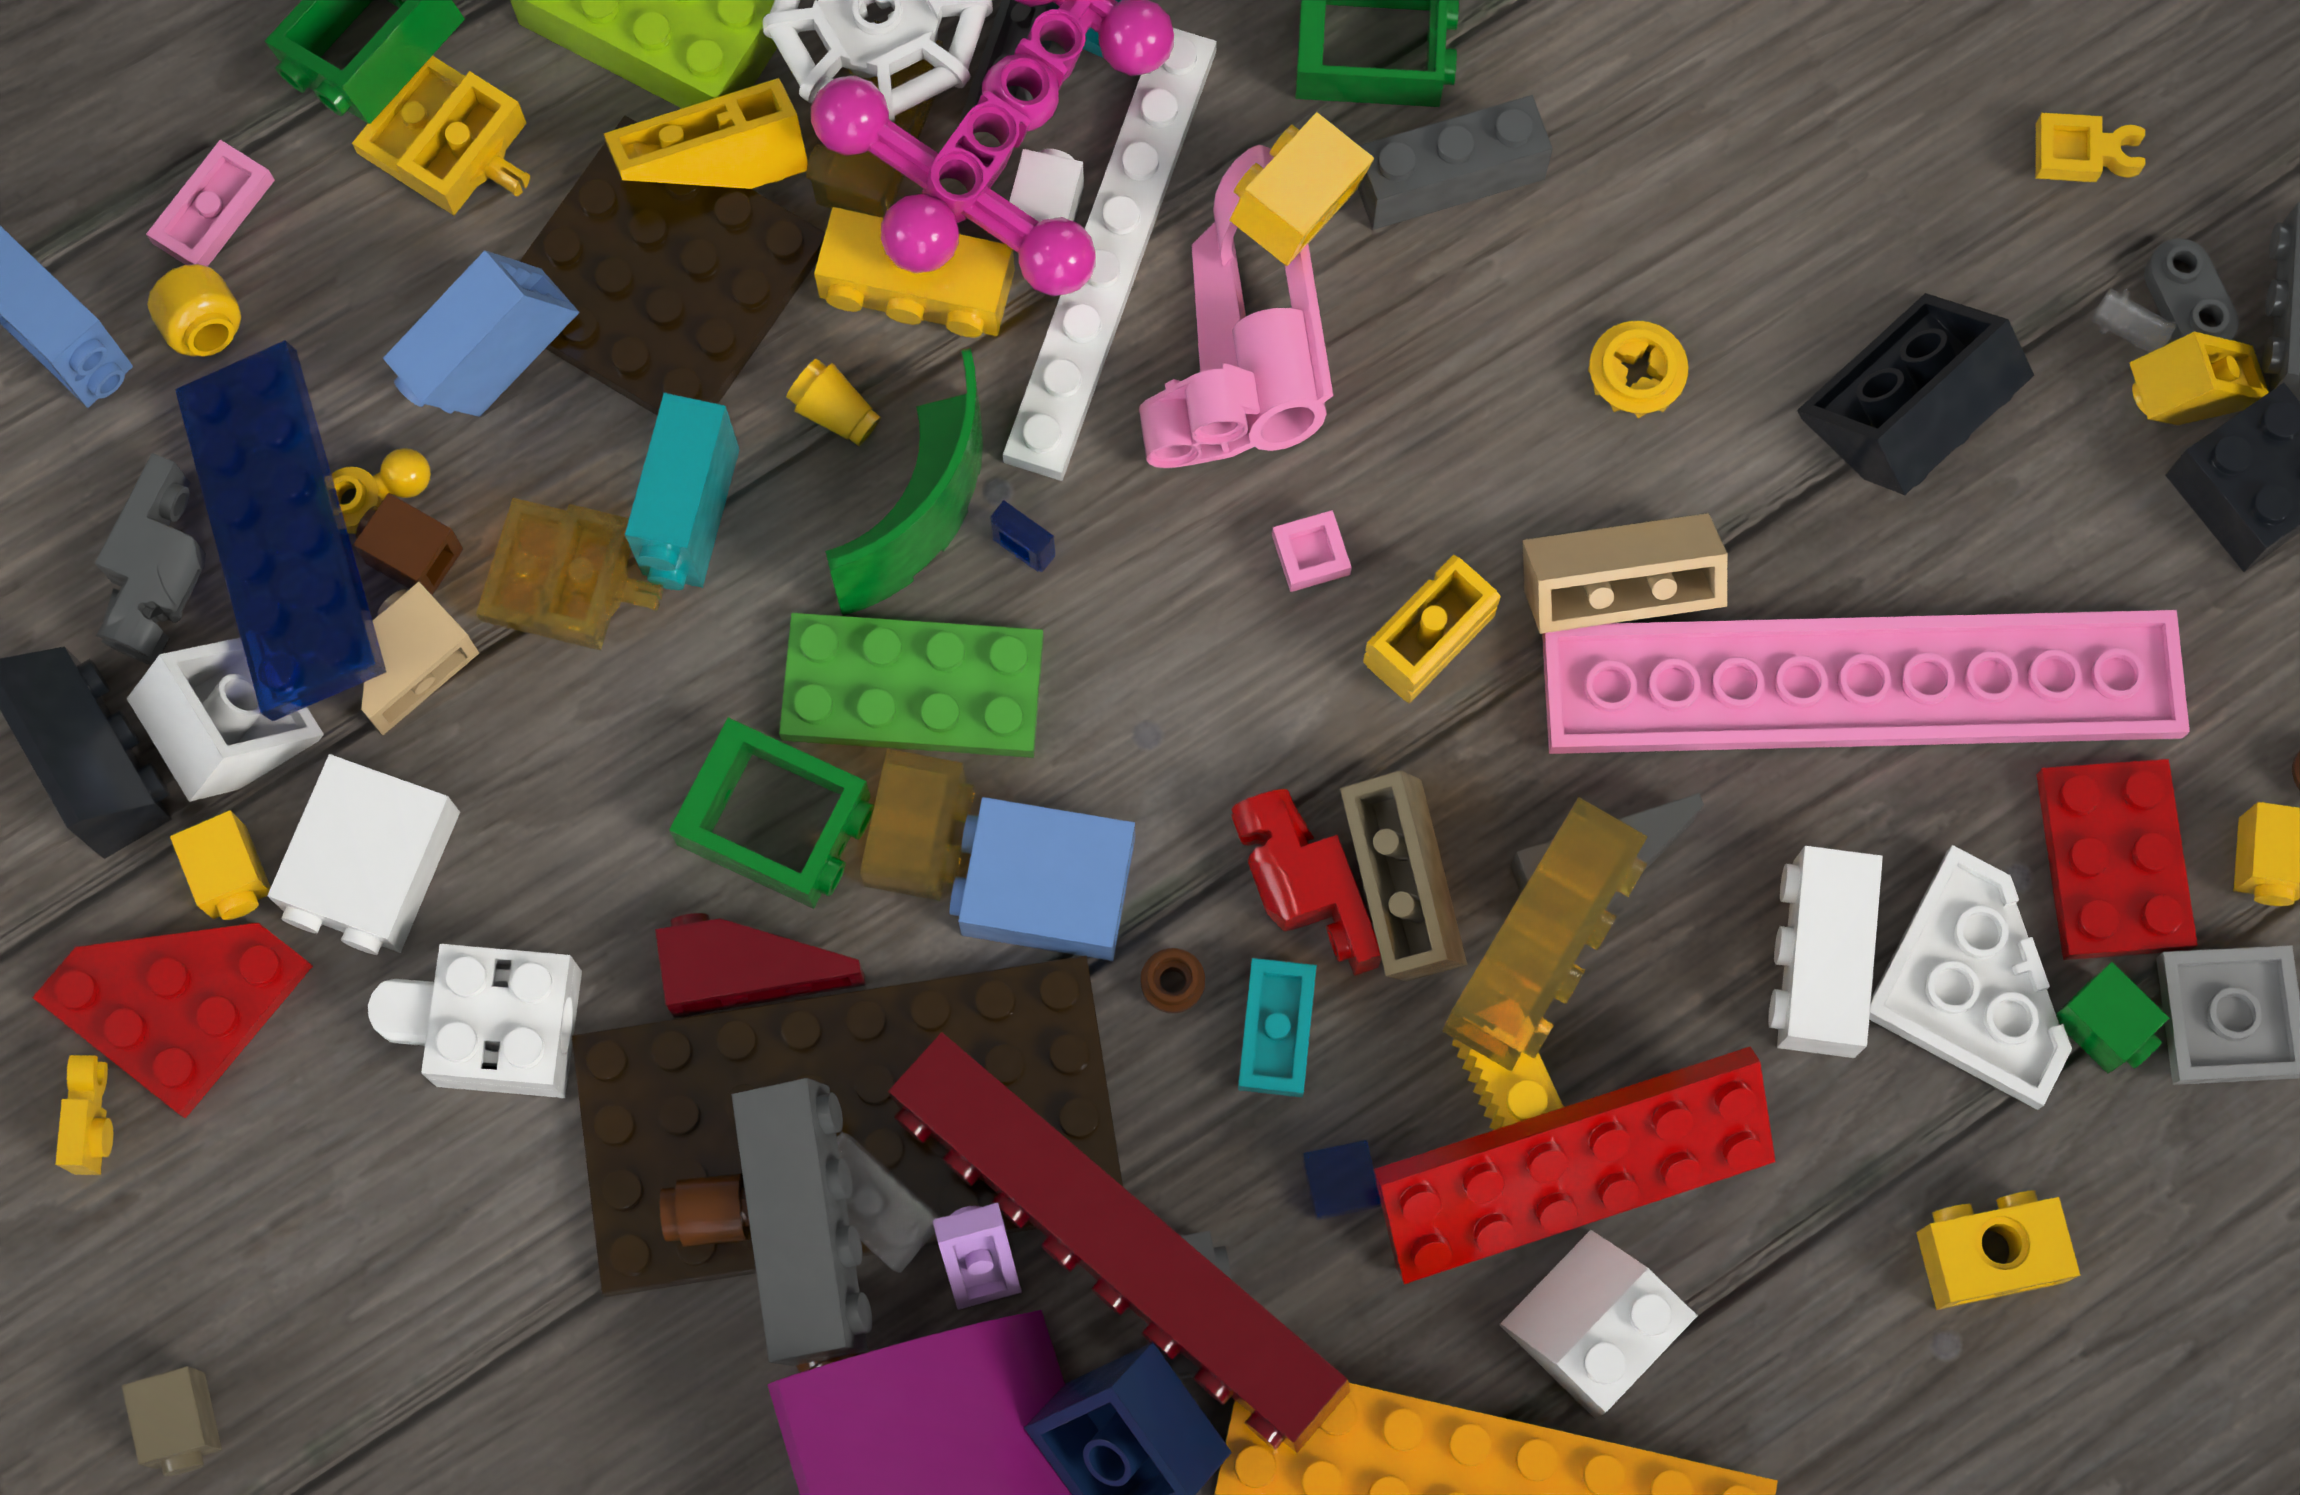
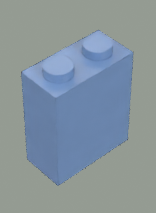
(479, 335)
(1044, 878)

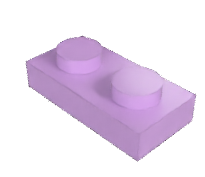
(977, 1255)

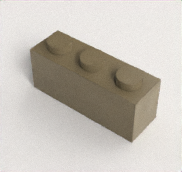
(1403, 876)

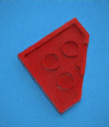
(174, 1003)

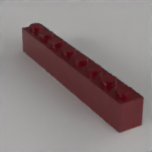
(1120, 1243)

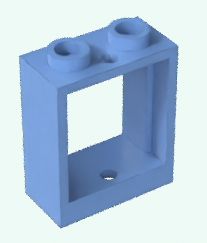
(57, 326)

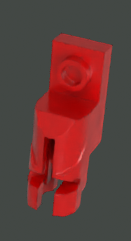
(1305, 880)

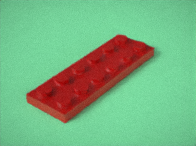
(1576, 1165)

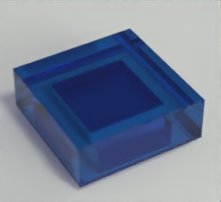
(1022, 536)
(1341, 1179)

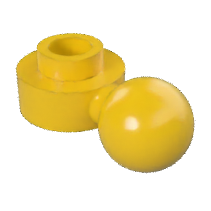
(401, 474)

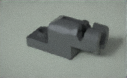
(149, 562)

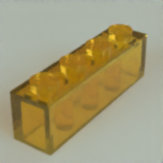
(1545, 934)

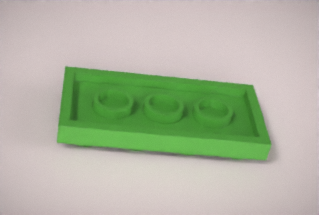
(912, 685)

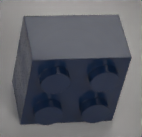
(1128, 1431)

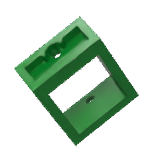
(380, 66)
(1376, 85)
(715, 785)

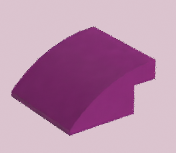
(926, 1415)

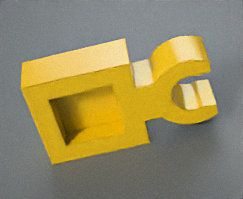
(2077, 149)
(83, 1127)

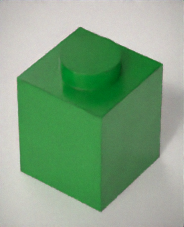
(2113, 1020)

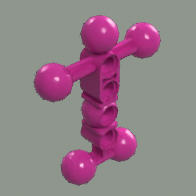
(923, 228)

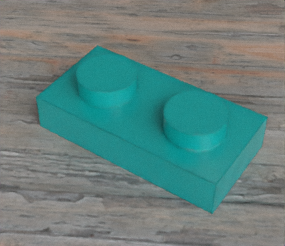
(1277, 1027)

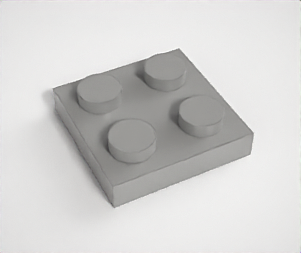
(2231, 1014)

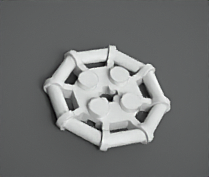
(879, 48)

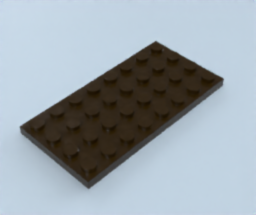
(664, 1110)

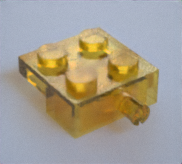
(562, 574)

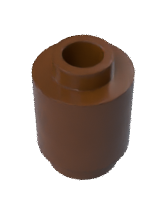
(705, 1210)

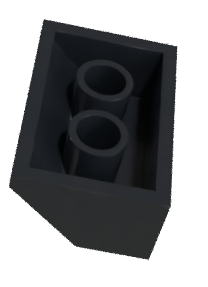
(1918, 391)
(81, 749)

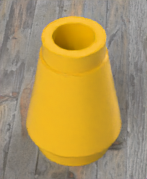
(832, 402)

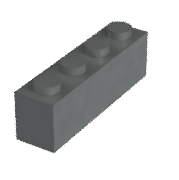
(801, 1222)

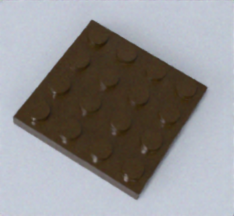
(669, 279)

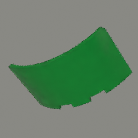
(928, 510)

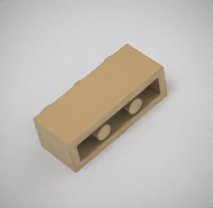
(1625, 573)

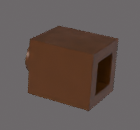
(406, 544)

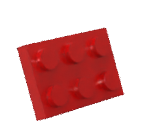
(2116, 859)

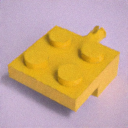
(446, 136)

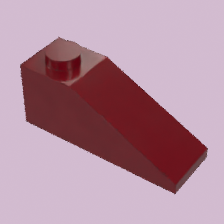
(731, 965)

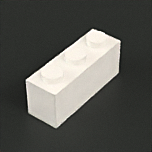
(1827, 951)

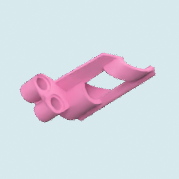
(1258, 373)

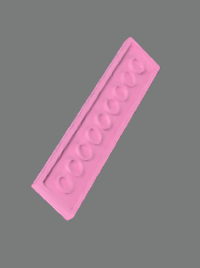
(1865, 682)

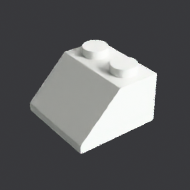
(209, 722)
(1598, 1322)

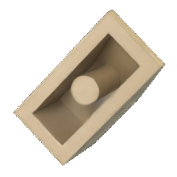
(420, 654)

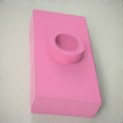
(210, 206)

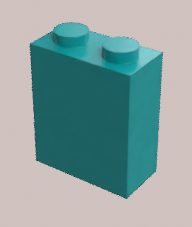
(682, 491)

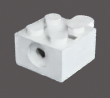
(487, 1011)

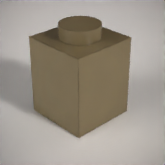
(172, 1420)

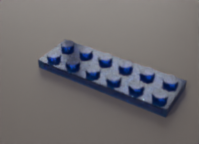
(279, 531)

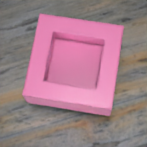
(1311, 551)

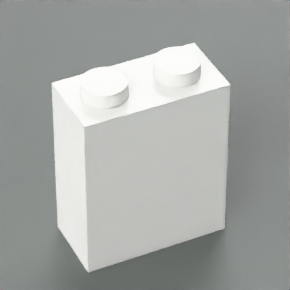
(363, 856)

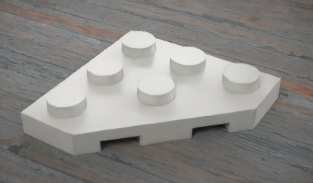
(1974, 983)

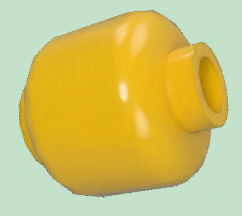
(194, 310)

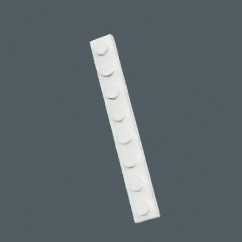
(1120, 232)

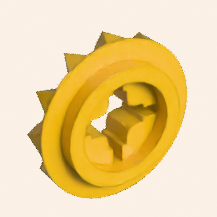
(1626, 344)

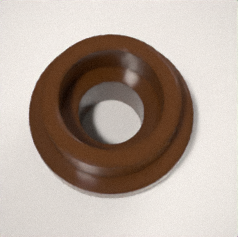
(1172, 961)

